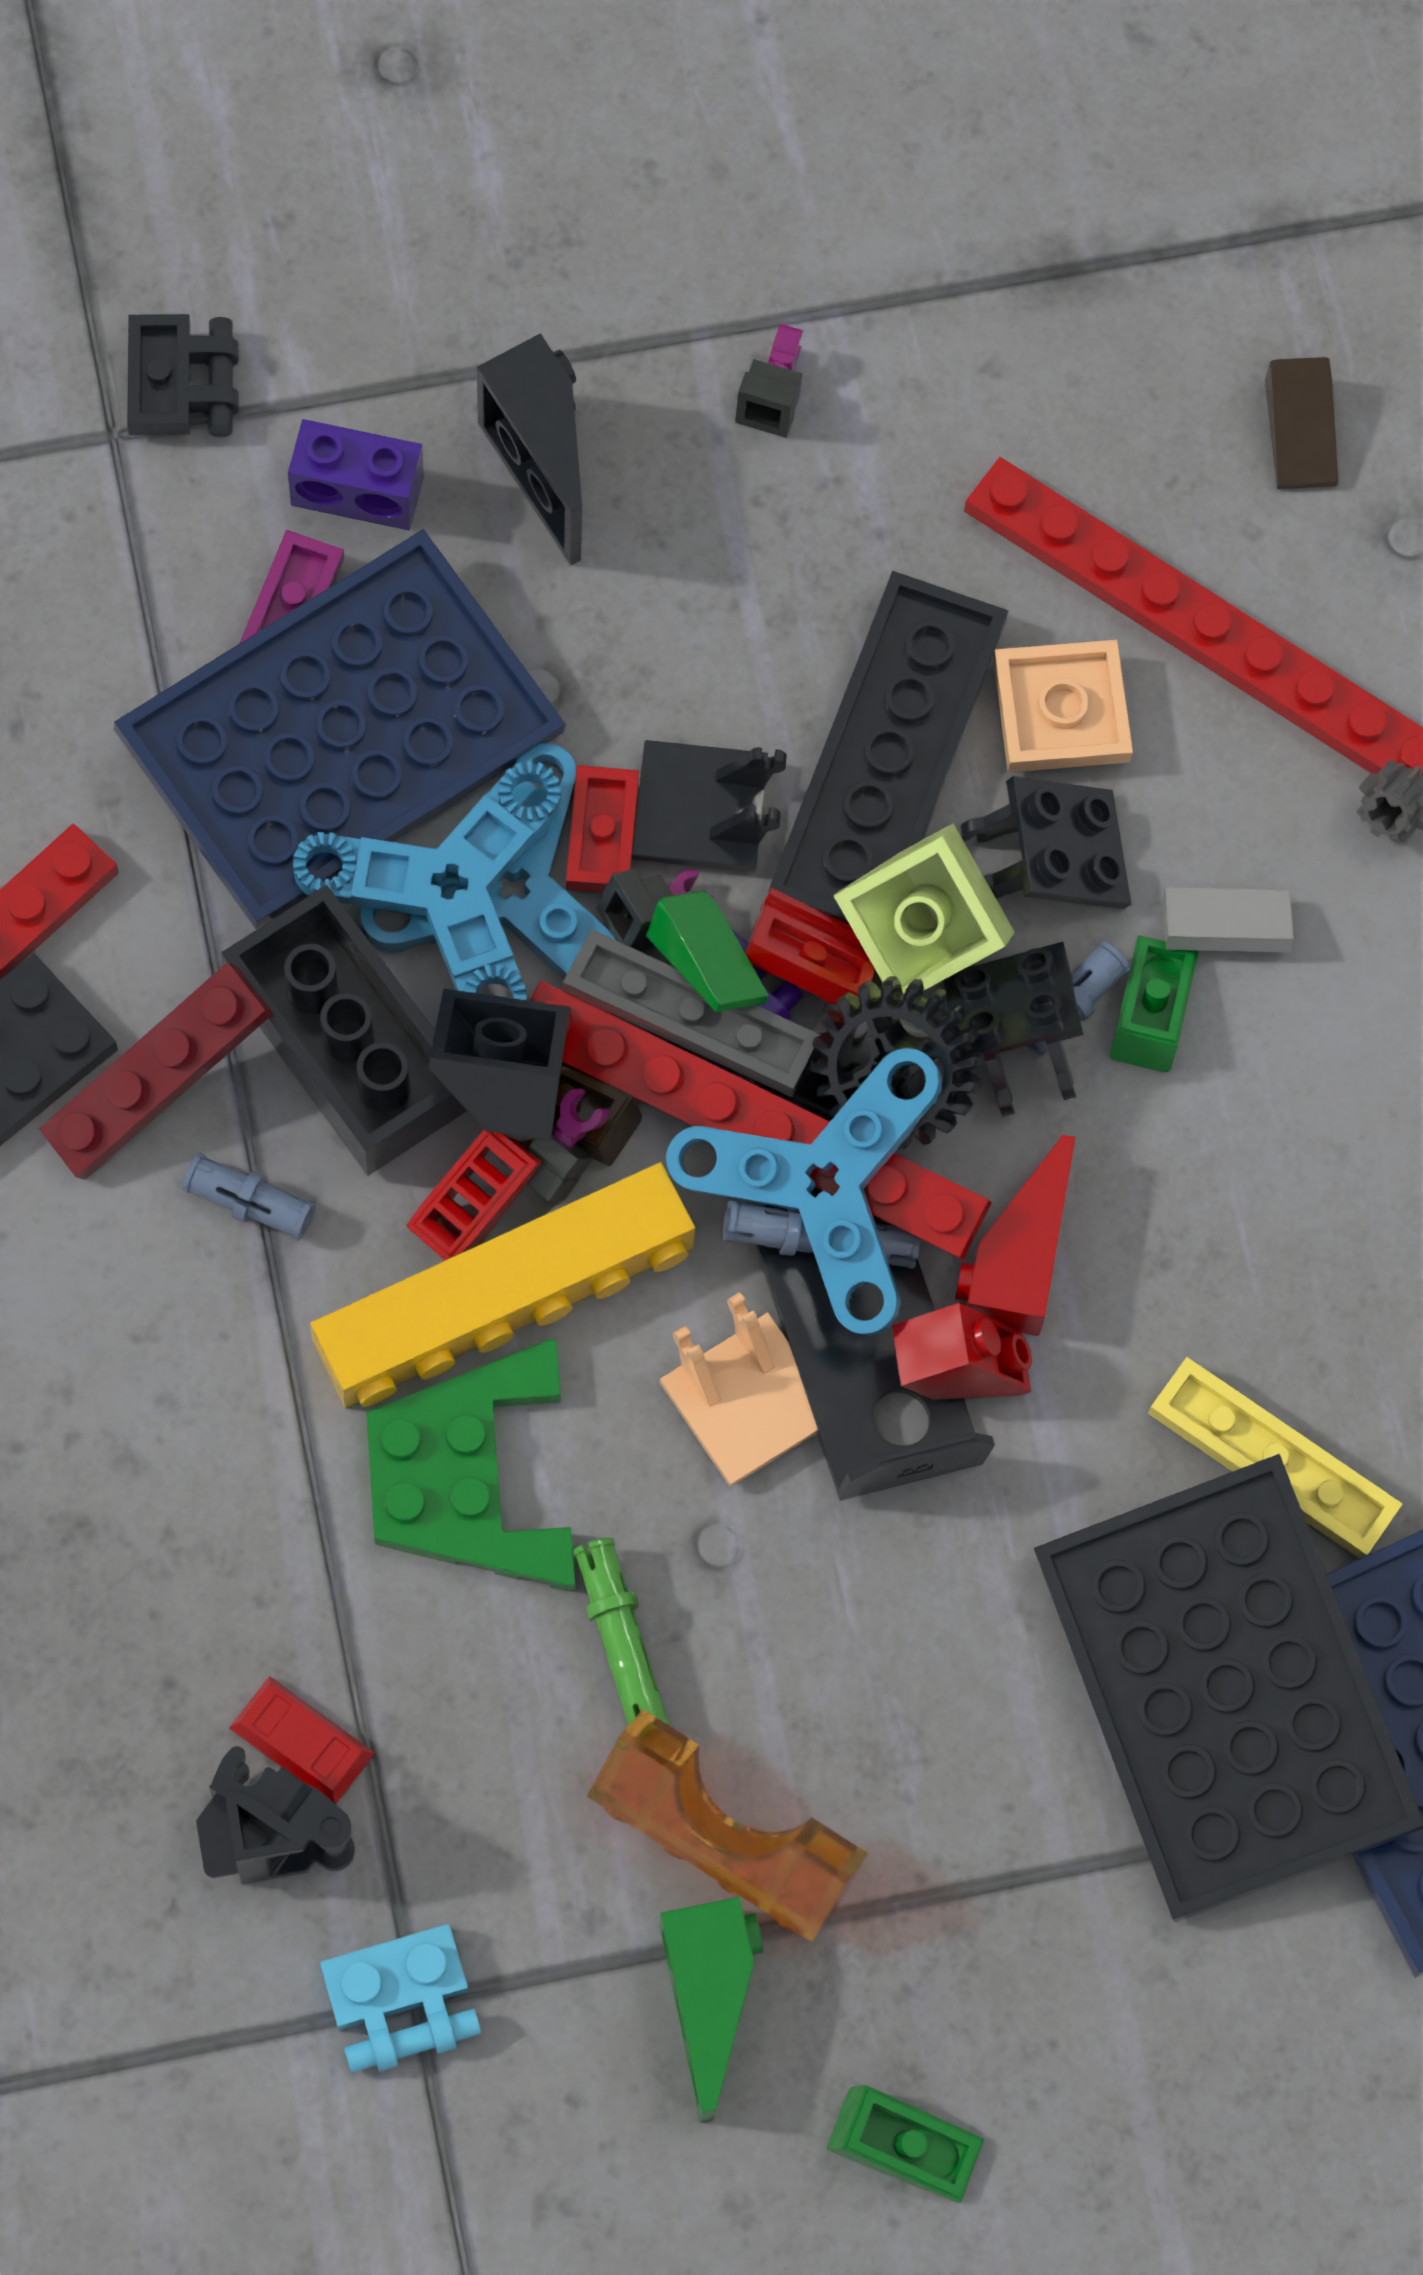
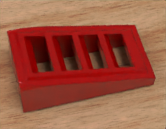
(436, 1232)

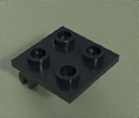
(704, 805)
(1065, 843)
(1017, 1005)

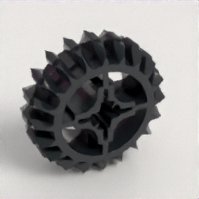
(888, 1034)

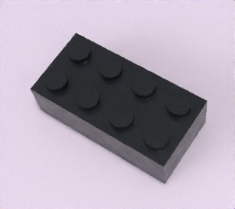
(346, 1029)

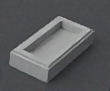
(1228, 919)

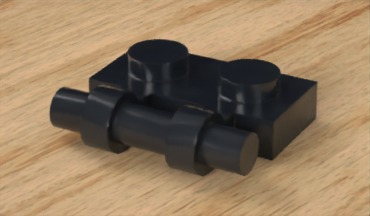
(161, 375)

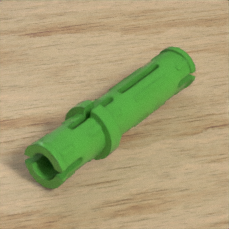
(614, 1613)

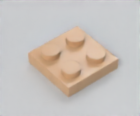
(1062, 706)

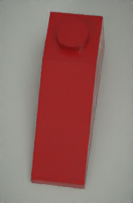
(1019, 1250)

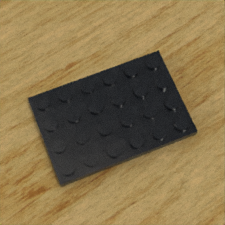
(1228, 1688)

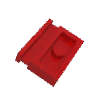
(807, 948)

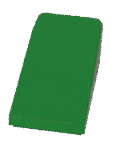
(705, 951)
(1153, 1005)
(905, 2142)

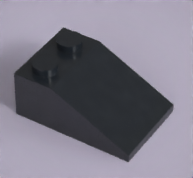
(531, 423)

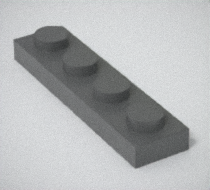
(668, 1006)

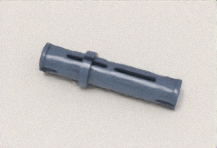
(786, 1231)

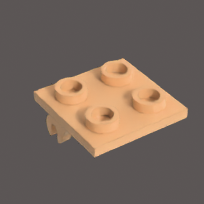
(741, 1394)

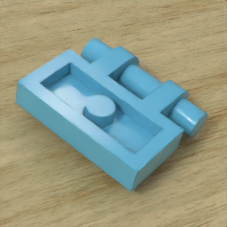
(395, 1979)

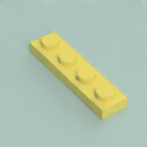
(1243, 1433)

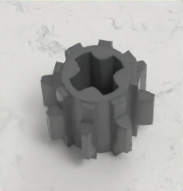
(1393, 801)

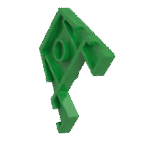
(440, 1471)

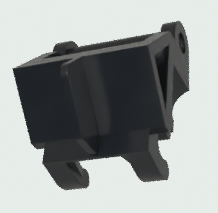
(269, 1827)

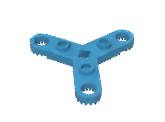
(478, 850)
(548, 916)
(780, 1170)

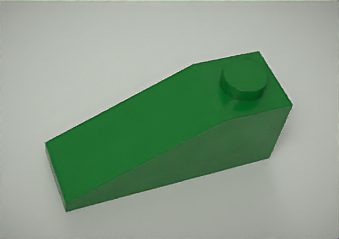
(709, 1970)

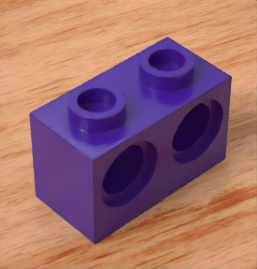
(356, 474)

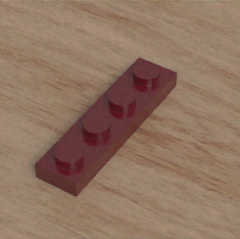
(156, 1071)

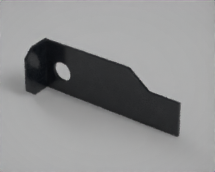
(852, 1371)

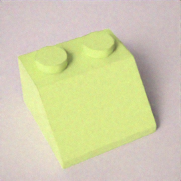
(925, 912)

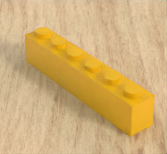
(503, 1286)

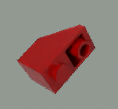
(961, 1355)

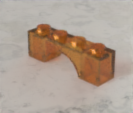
(659, 1790)

